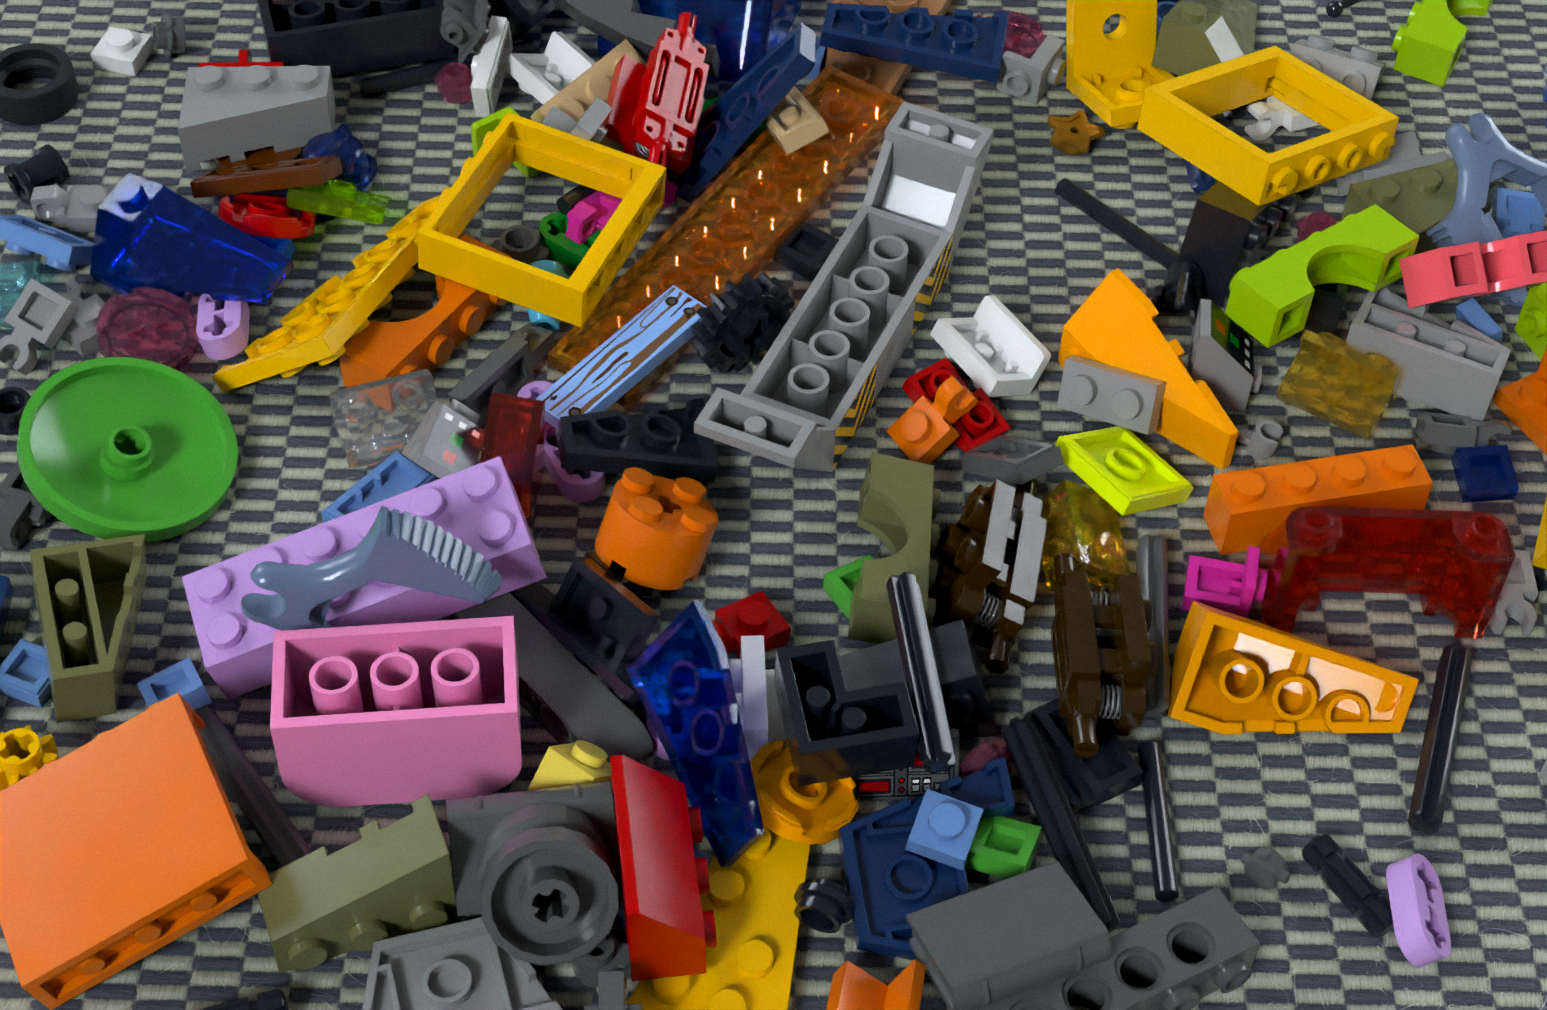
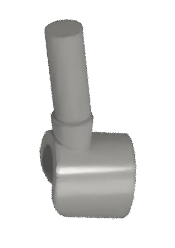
(1262, 440)

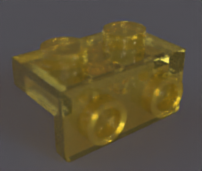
(1339, 383)
(1085, 527)

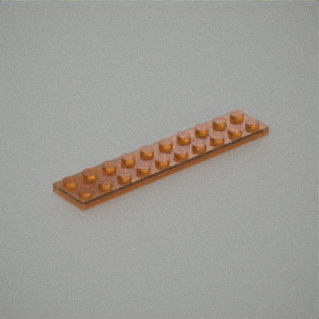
(740, 217)

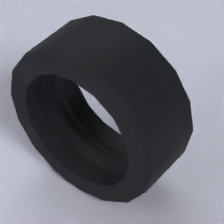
(41, 103)

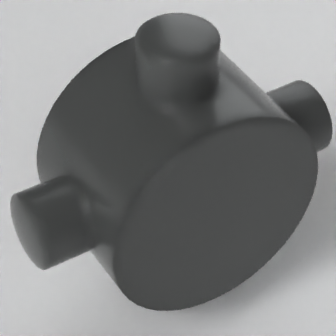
(1265, 867)

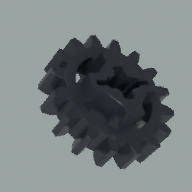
(741, 322)

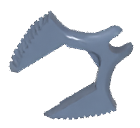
(1479, 164)
(394, 551)

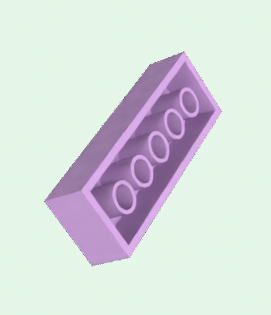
(471, 504)

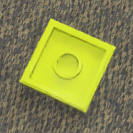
(1123, 470)

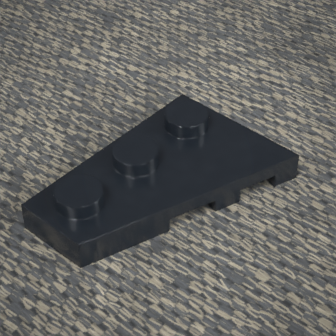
(654, 441)

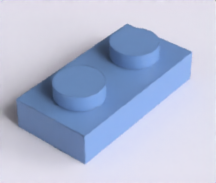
(32, 237)

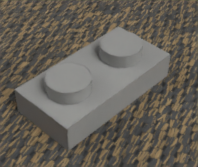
(1111, 394)

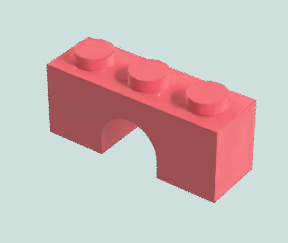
(1475, 269)

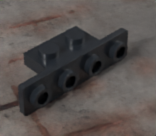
(595, 621)

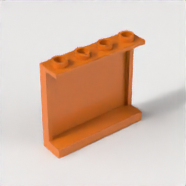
(118, 853)

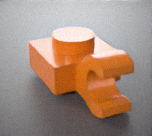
(927, 425)

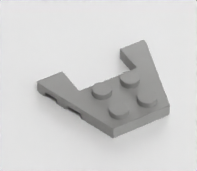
(451, 970)

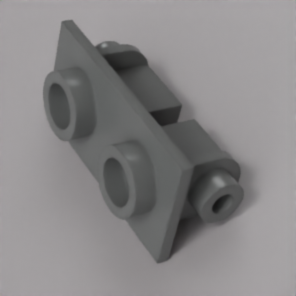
(465, 24)

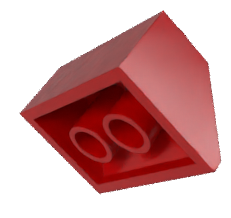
(660, 873)

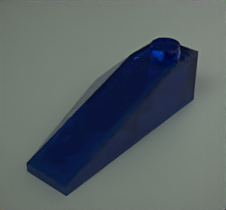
(173, 245)
(696, 715)

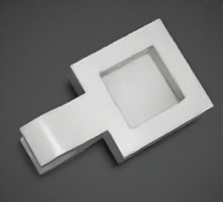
(1273, 115)

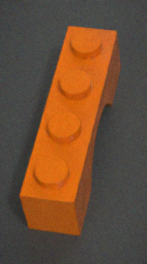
(421, 342)
(1252, 502)

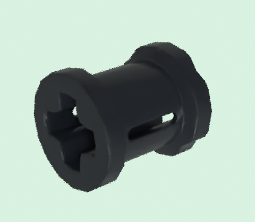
(40, 170)

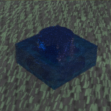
(1485, 473)

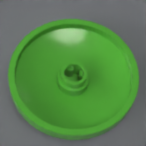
(126, 449)

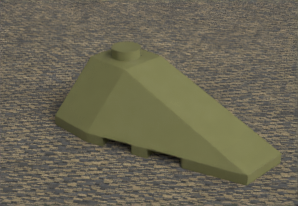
(1205, 34)

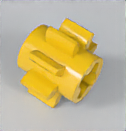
(23, 754)

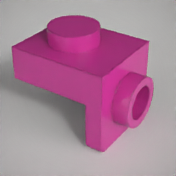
(1225, 583)

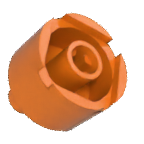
(656, 529)

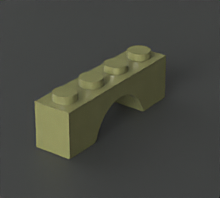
(898, 509)

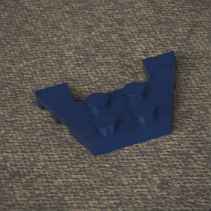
(893, 882)

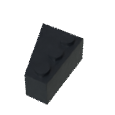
(1226, 231)

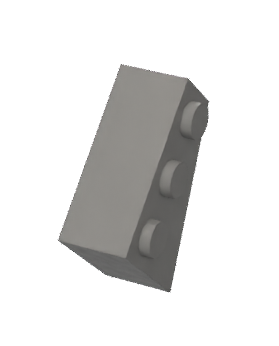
(253, 109)
(1436, 361)

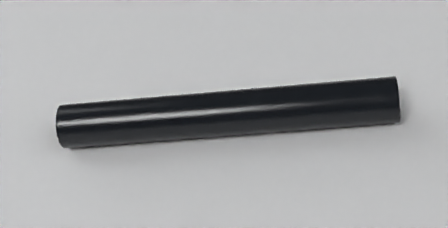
(1158, 822)

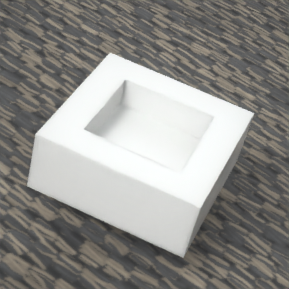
(122, 51)

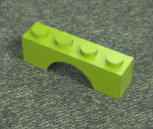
(1434, 38)
(1277, 293)

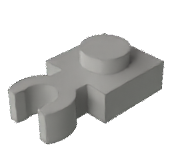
(38, 318)
(82, 327)
(1517, 596)

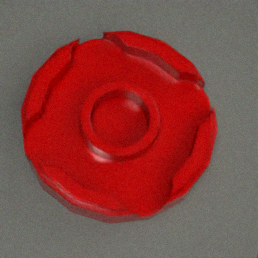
(266, 216)

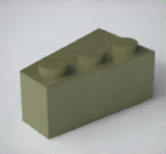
(1413, 197)
(87, 619)
(364, 893)

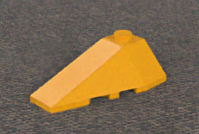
(1119, 331)
(1259, 679)

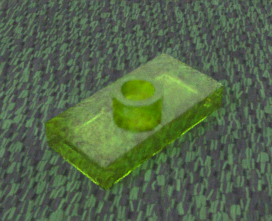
(340, 200)

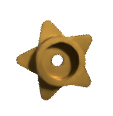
(1073, 133)

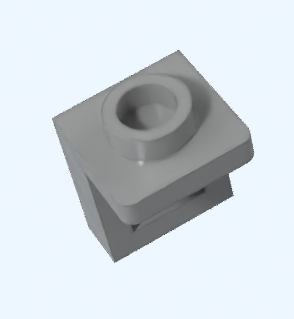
(1032, 77)
(587, 127)

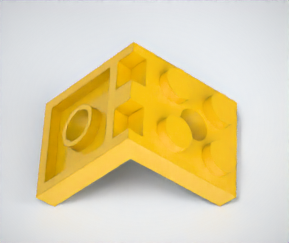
(1115, 67)

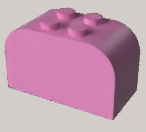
(396, 711)

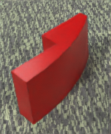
(974, 427)

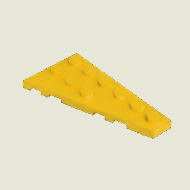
(333, 311)
(753, 932)

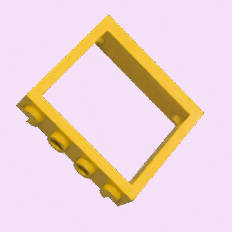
(1181, 109)
(563, 155)

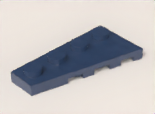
(934, 42)
(744, 107)

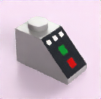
(1223, 358)
(446, 439)

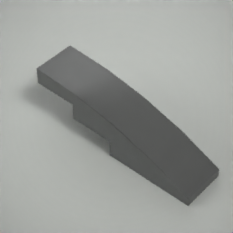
(624, 20)

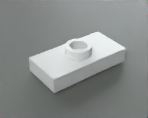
(489, 65)

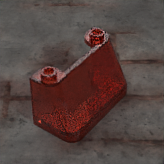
(1444, 556)

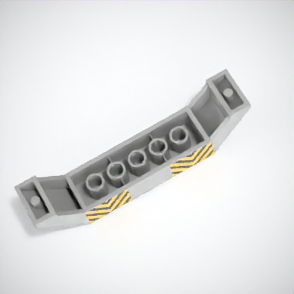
(863, 300)

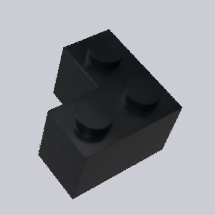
(839, 730)

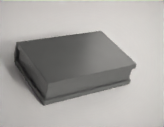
(475, 817)
(1008, 937)

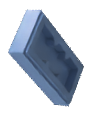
(386, 480)

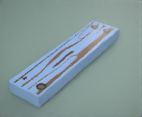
(624, 357)

